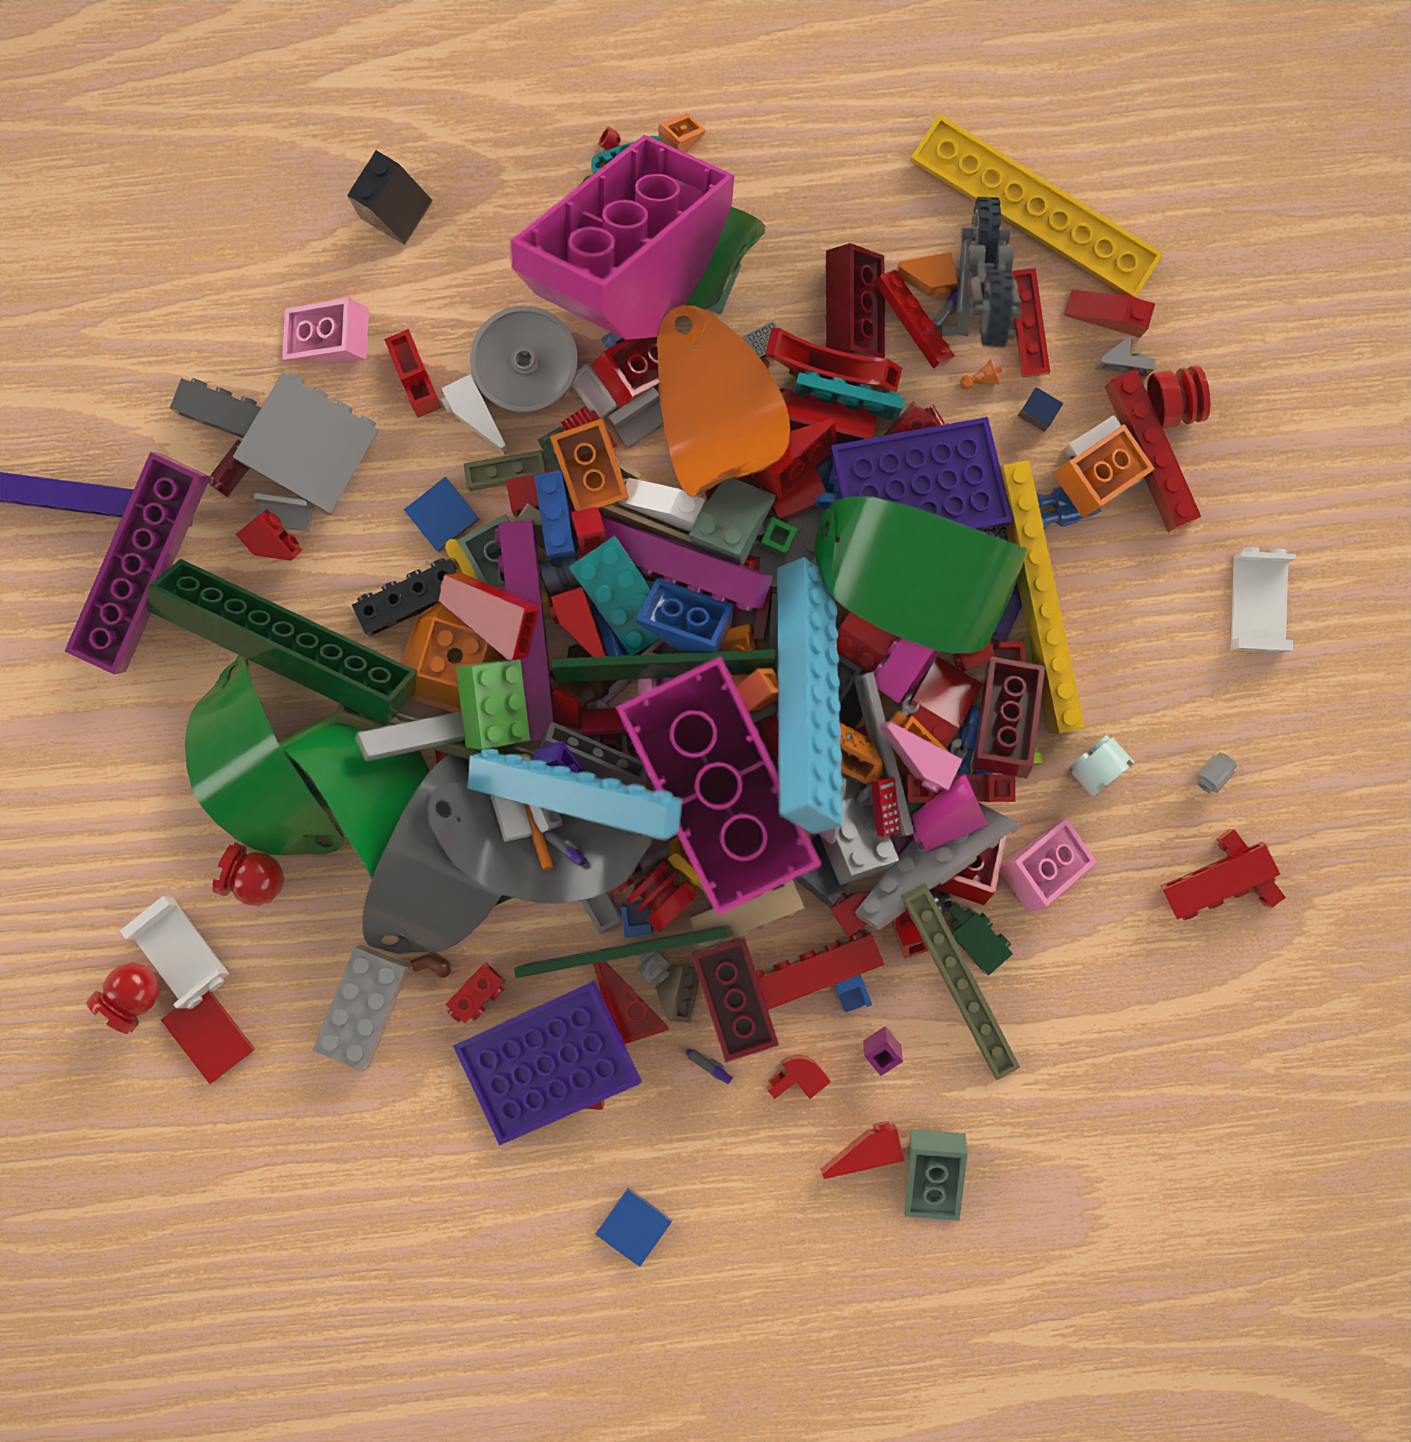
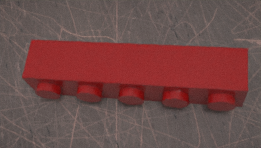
(1231, 843)

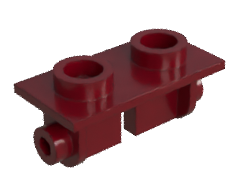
(228, 472)

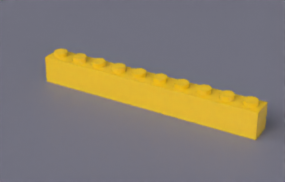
(1041, 602)

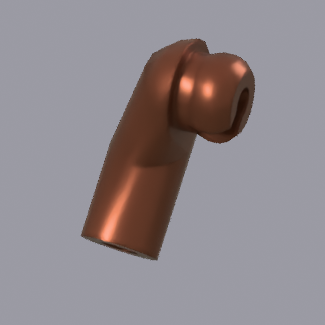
(434, 962)

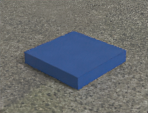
(441, 514)
(633, 1227)

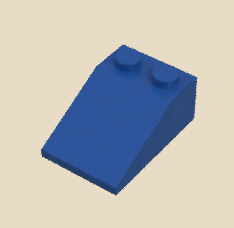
(685, 618)

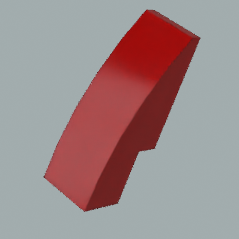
(413, 373)

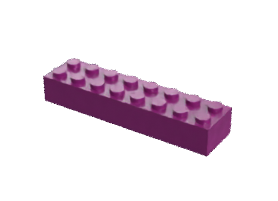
(137, 556)

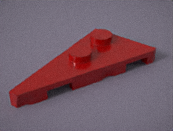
(629, 1011)

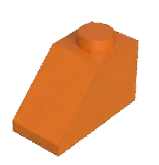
(930, 274)

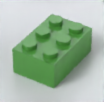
(492, 703)

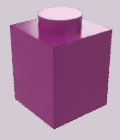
(882, 1051)

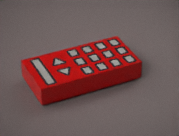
(885, 806)

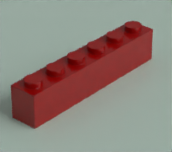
(1166, 480)
(819, 969)

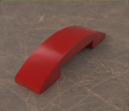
(985, 787)

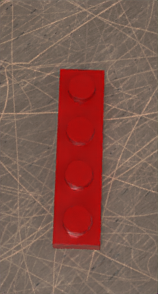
(914, 318)
(1030, 326)

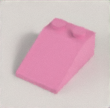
(326, 332)
(1047, 866)

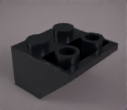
(850, 708)

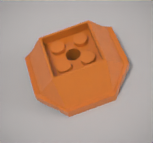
(428, 650)

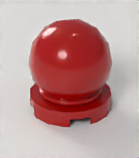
(251, 877)
(126, 994)

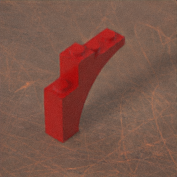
(829, 363)

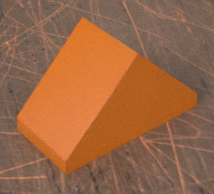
(681, 132)

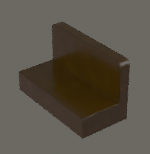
(583, 691)

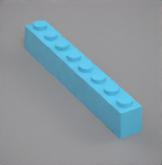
(575, 793)

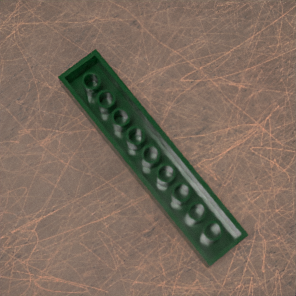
(282, 641)

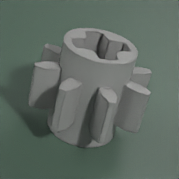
(654, 967)

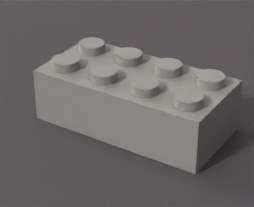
(857, 847)
(361, 1007)

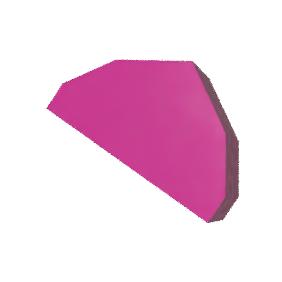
(628, 239)
(711, 757)

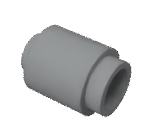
(1216, 773)

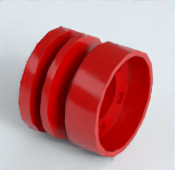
(1180, 396)
(662, 895)

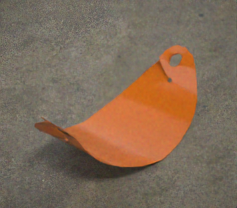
(716, 402)

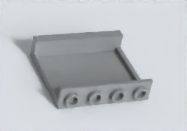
(306, 442)

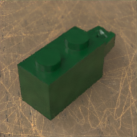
(978, 939)

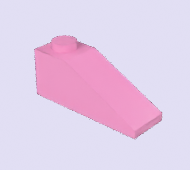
(922, 758)

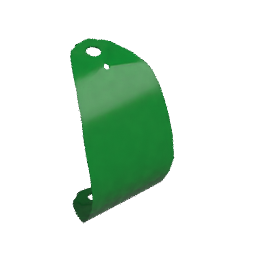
(917, 572)
(360, 793)

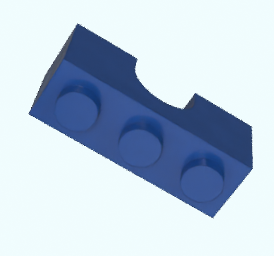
(555, 516)

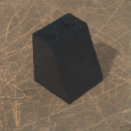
(389, 198)
(822, 879)

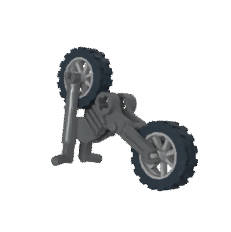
(986, 277)

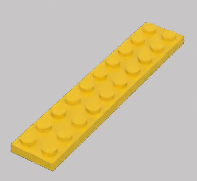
(1037, 207)

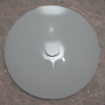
(524, 359)

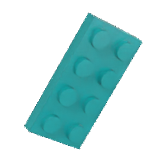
(884, 405)
(616, 591)

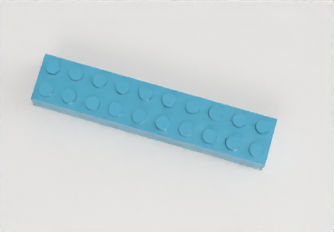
(808, 699)

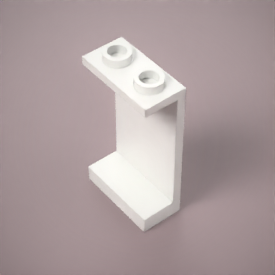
(1260, 601)
(177, 951)

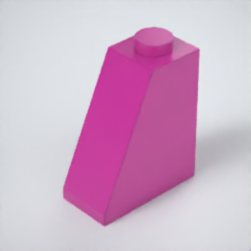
(948, 816)

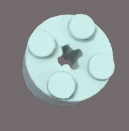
(1102, 766)

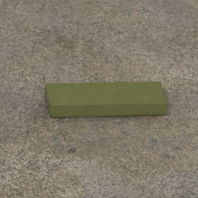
(495, 471)

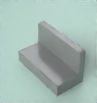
(638, 417)
(293, 513)

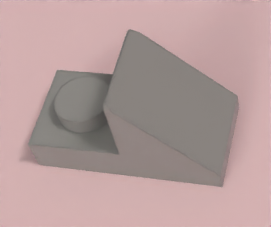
(1120, 361)

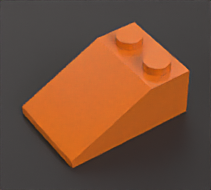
(589, 466)
(1103, 471)

